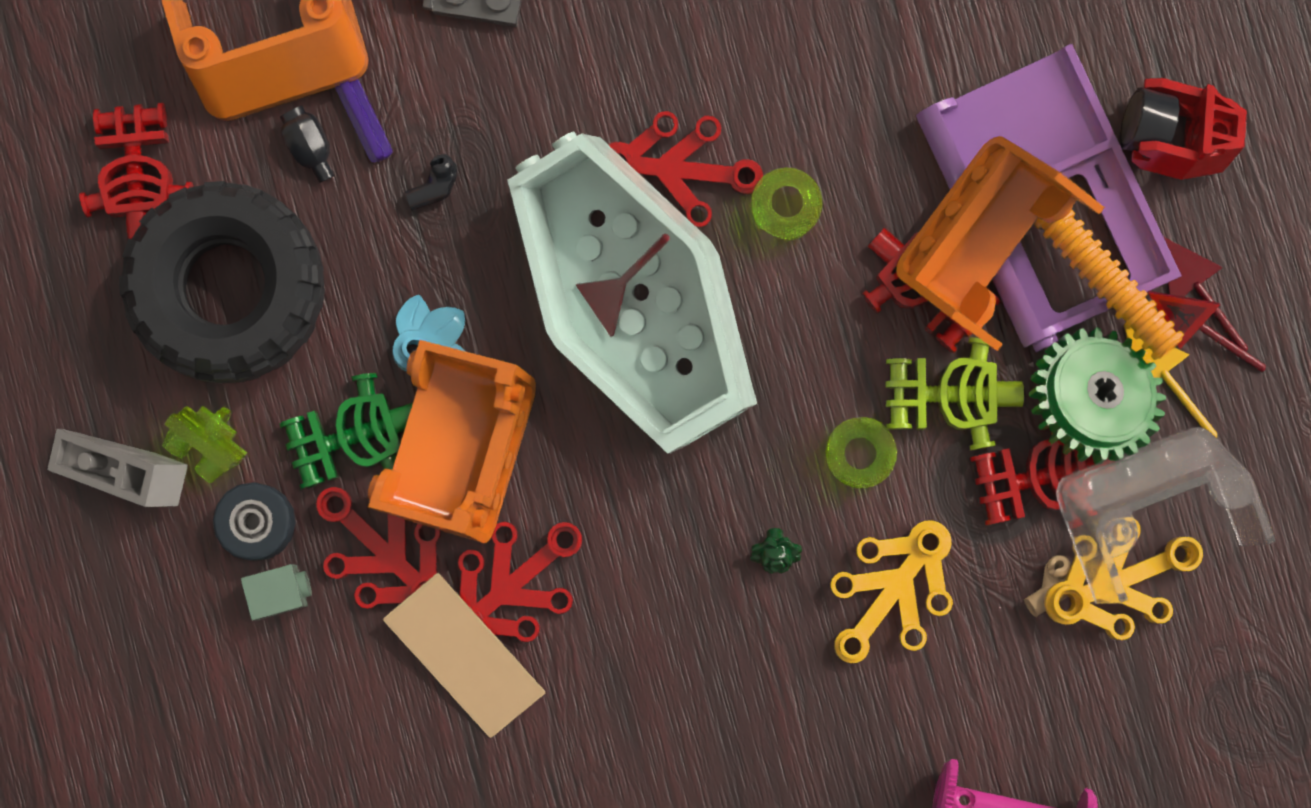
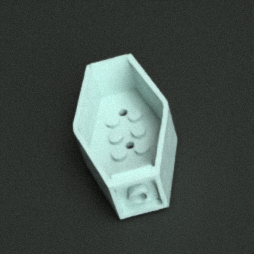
(686, 302)

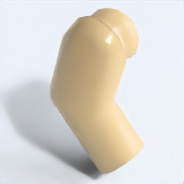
(1055, 571)

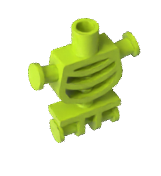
(994, 393)

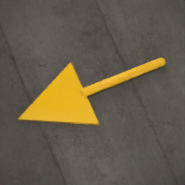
(1162, 367)

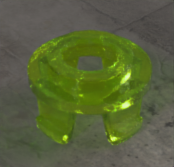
(786, 227)
(874, 432)

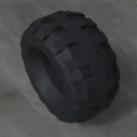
(170, 244)

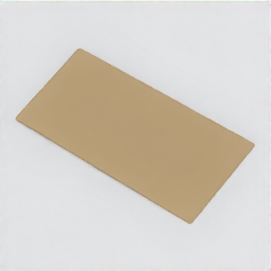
(464, 655)

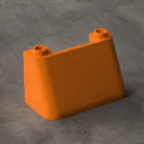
(456, 442)

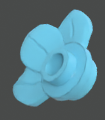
(417, 323)

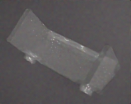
(1101, 500)

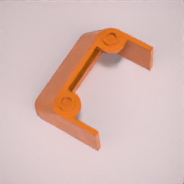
(272, 69)
(980, 228)

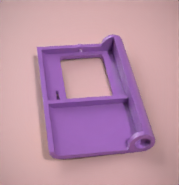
(1059, 120)

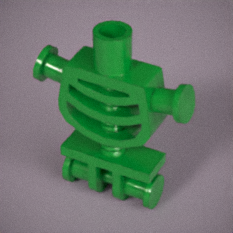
(392, 422)

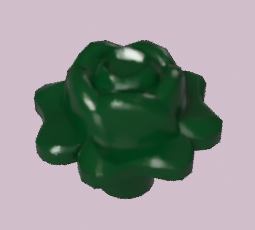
(776, 552)

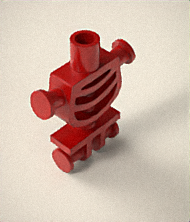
(133, 162)
(890, 251)
(1032, 479)

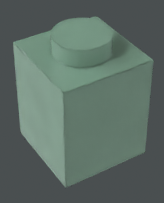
(276, 591)

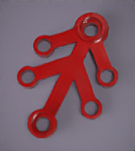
(672, 168)
(389, 555)
(507, 587)

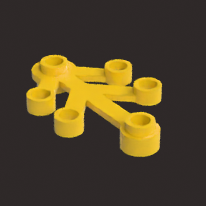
(897, 585)
(1082, 596)

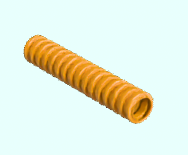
(1112, 284)

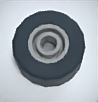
(270, 521)

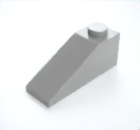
(118, 469)

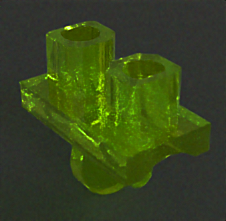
(209, 436)

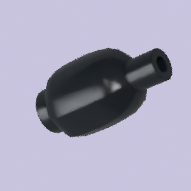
(307, 141)

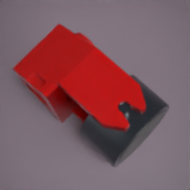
(1212, 129)

